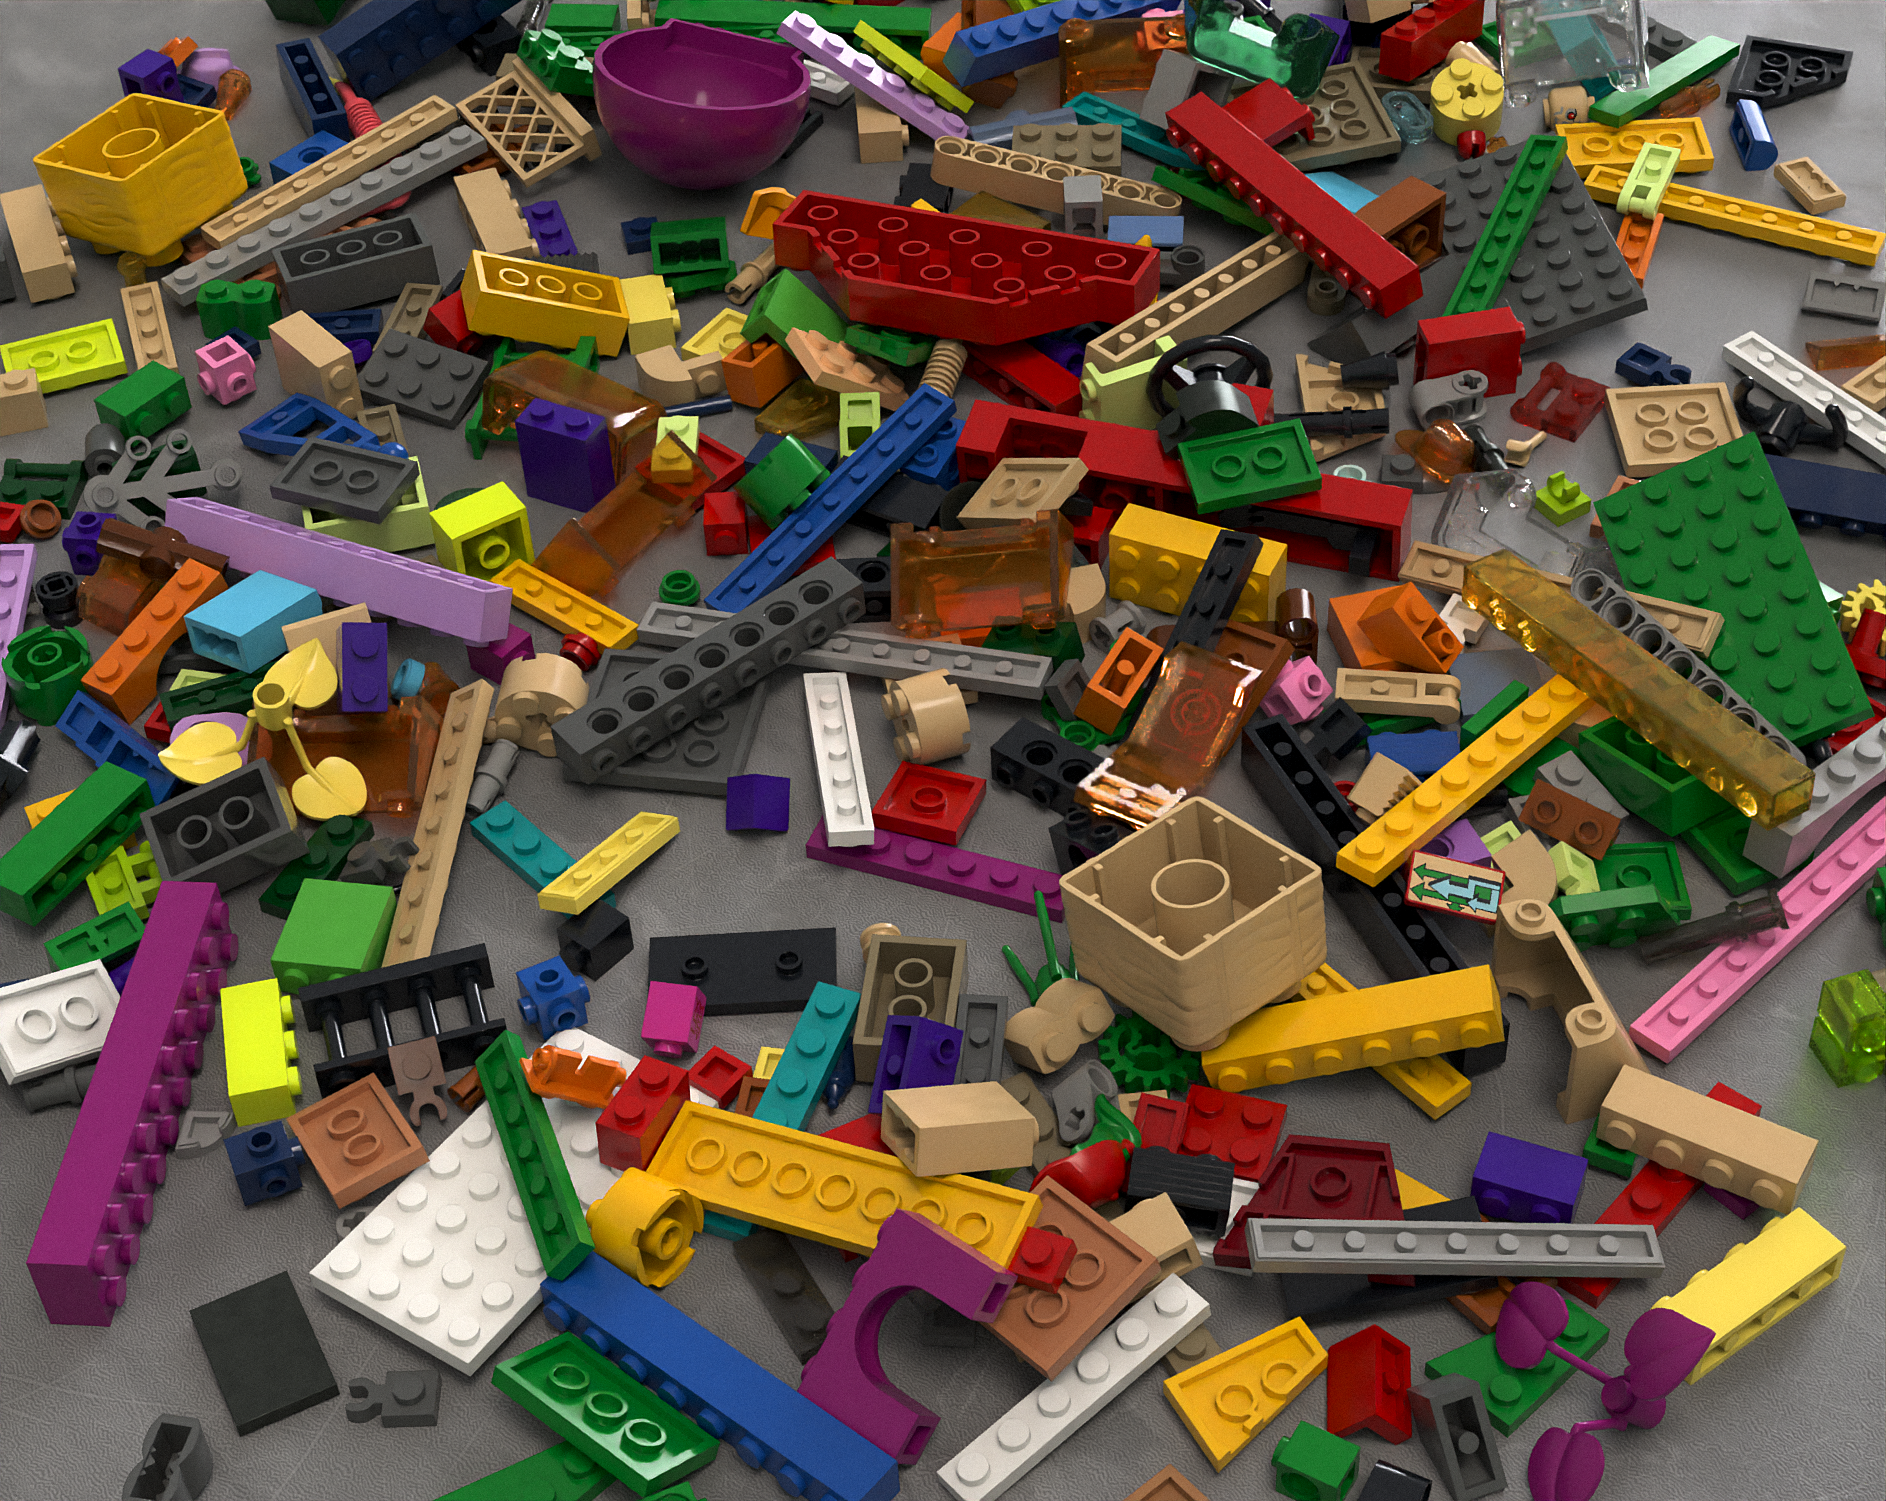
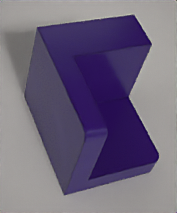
(757, 803)

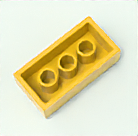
(543, 302)
(1161, 555)

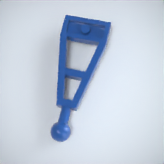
(276, 428)

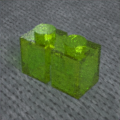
(1851, 1028)

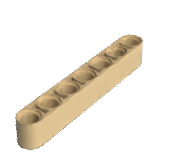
(1039, 181)

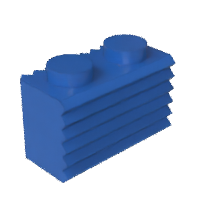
(1418, 752)

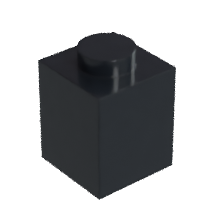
(595, 939)

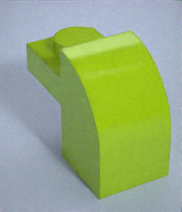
(858, 419)

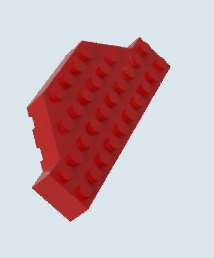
(960, 271)

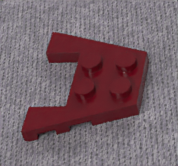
(1320, 1181)

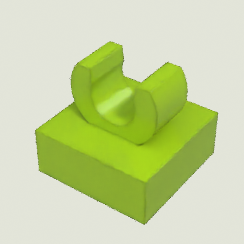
(1562, 500)

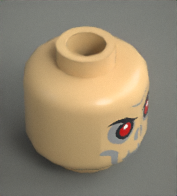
(1567, 106)

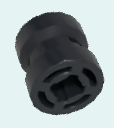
(59, 600)

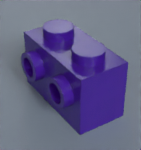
(151, 75)
(915, 1055)
(1527, 1181)

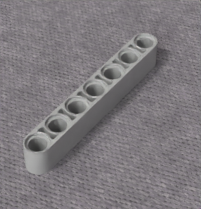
(1645, 631)

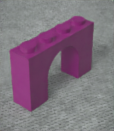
(847, 1369)

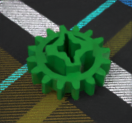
(1148, 1057)

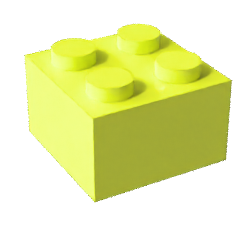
(483, 533)

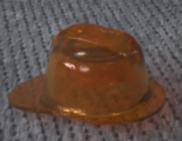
(1440, 449)

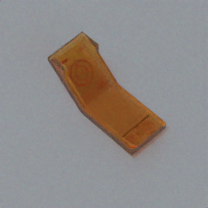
(1174, 739)

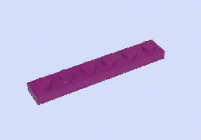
(945, 870)

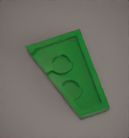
(1514, 1393)
(550, 1475)

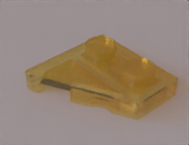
(800, 411)

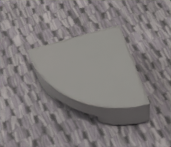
(204, 1132)

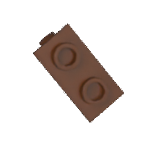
(1570, 819)

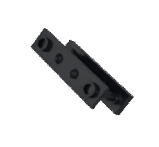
(393, 989)

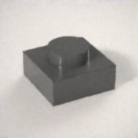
(1067, 688)

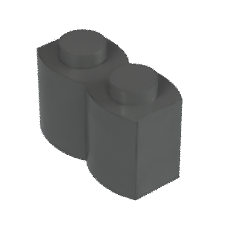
(173, 1462)

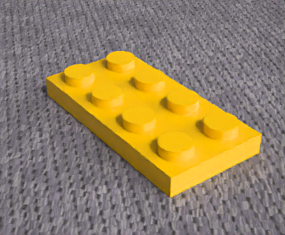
(1619, 147)

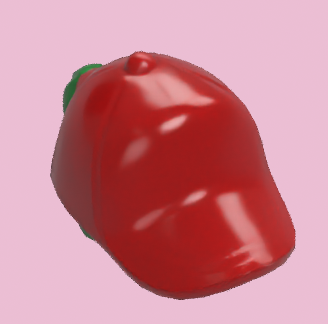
(1098, 1166)

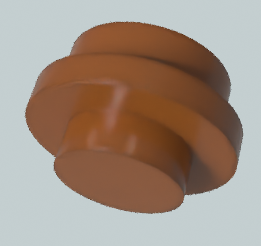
(40, 519)

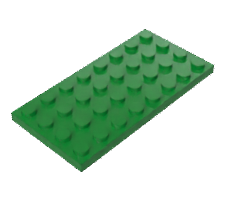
(1726, 544)

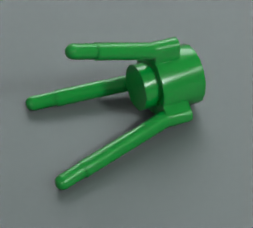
(1048, 973)

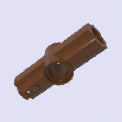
(156, 552)

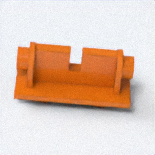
(556, 1075)

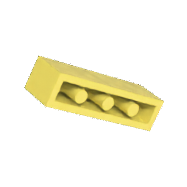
(1758, 1285)

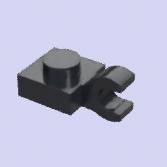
(1336, 733)

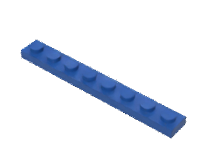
(834, 501)

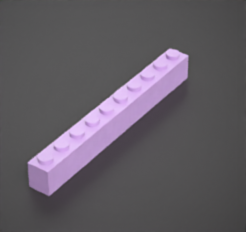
(348, 571)

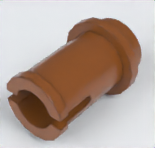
(468, 1089)

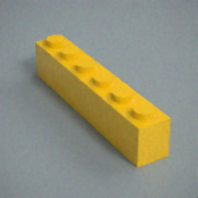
(1358, 1030)

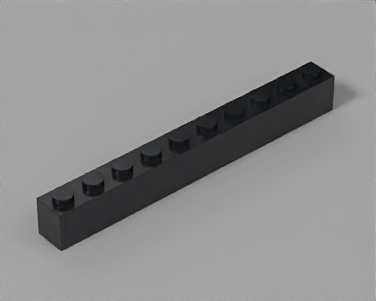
(1321, 825)

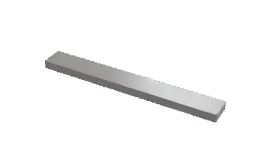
(1453, 1248)

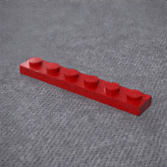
(1650, 1199)

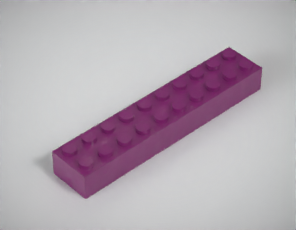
(133, 1107)

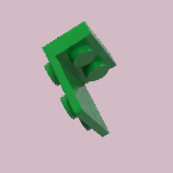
(1520, 781)

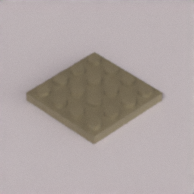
(1347, 121)

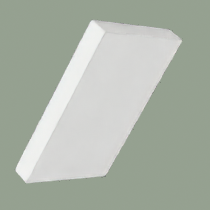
(55, 1020)

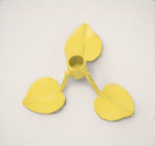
(298, 679)

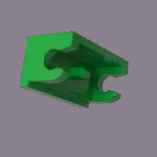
(96, 939)

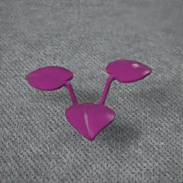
(1661, 1354)

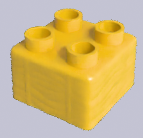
(143, 176)

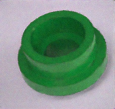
(679, 588)

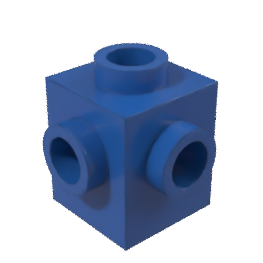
(552, 997)

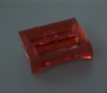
(1569, 411)

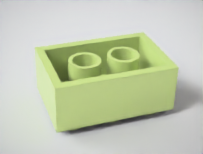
(402, 529)

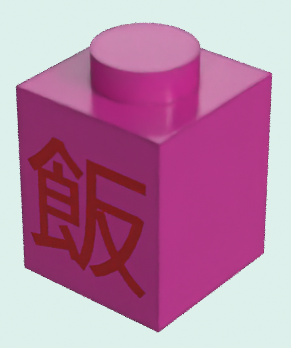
(673, 1018)

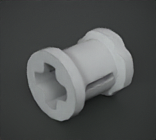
(1115, 623)

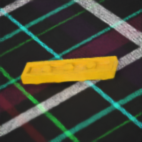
(565, 607)

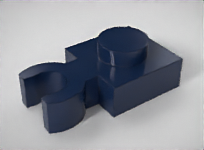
(1650, 366)

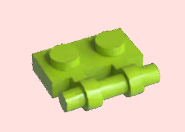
(116, 881)

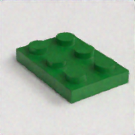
(1249, 466)

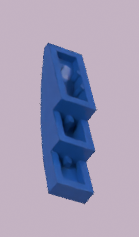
(112, 740)

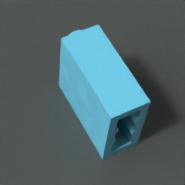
(247, 619)

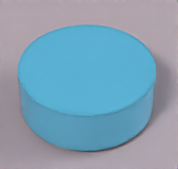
(407, 679)

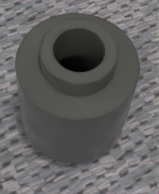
(103, 447)

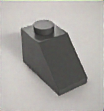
(1458, 1435)

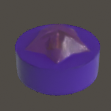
(361, 351)

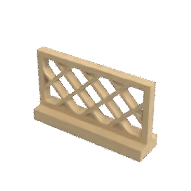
(555, 111)

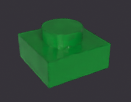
(1607, 1156)

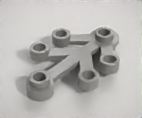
(153, 484)

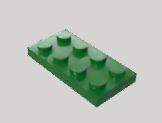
(605, 1413)

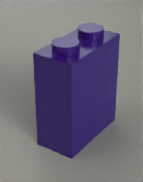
(565, 455)
(361, 668)

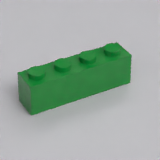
(72, 842)

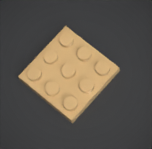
(1669, 424)

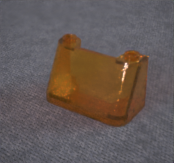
(1114, 53)
(545, 375)
(981, 576)
(387, 748)

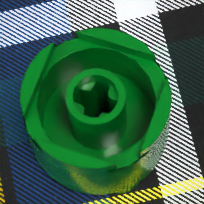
(781, 481)
(46, 671)

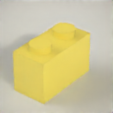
(650, 312)

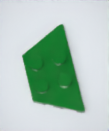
(1211, 195)
(891, 343)
(1614, 916)

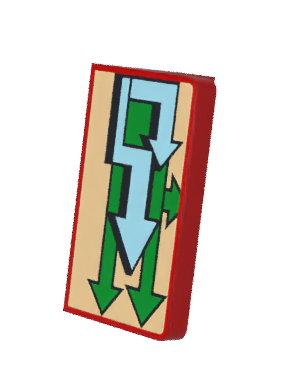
(1452, 887)

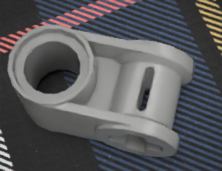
(1450, 399)
(1076, 1100)

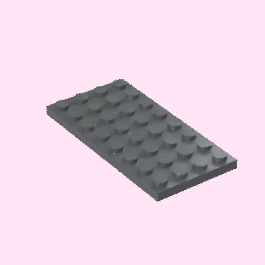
(1569, 264)

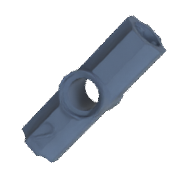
(1001, 132)

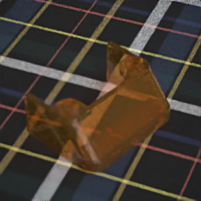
(628, 519)

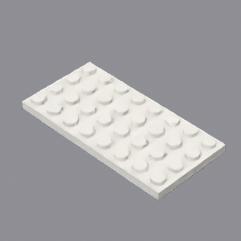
(452, 1244)

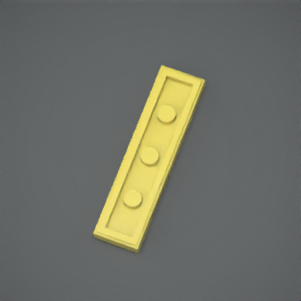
(608, 863)

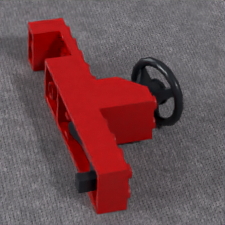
(1340, 528)

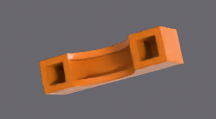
(128, 670)

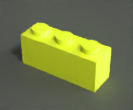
(260, 1052)

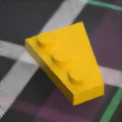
(1245, 1388)

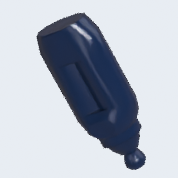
(841, 1077)

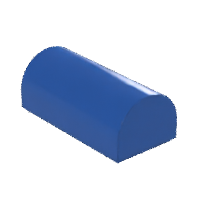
(1752, 137)

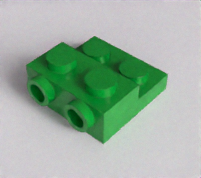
(555, 64)

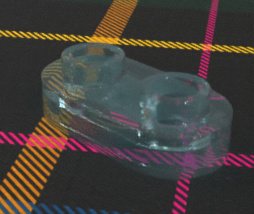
(1408, 116)

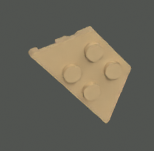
(1323, 391)

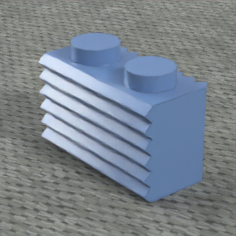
(1164, 231)

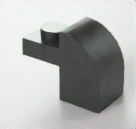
(1204, 412)

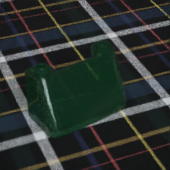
(1291, 58)

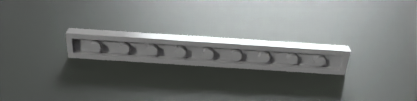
(327, 212)
(874, 653)

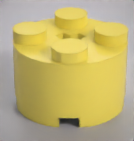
(1466, 99)

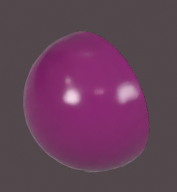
(699, 102)

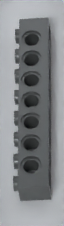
(708, 670)

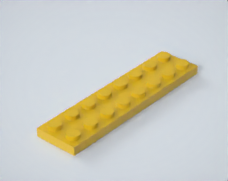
(829, 1186)

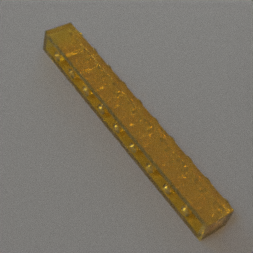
(1639, 690)

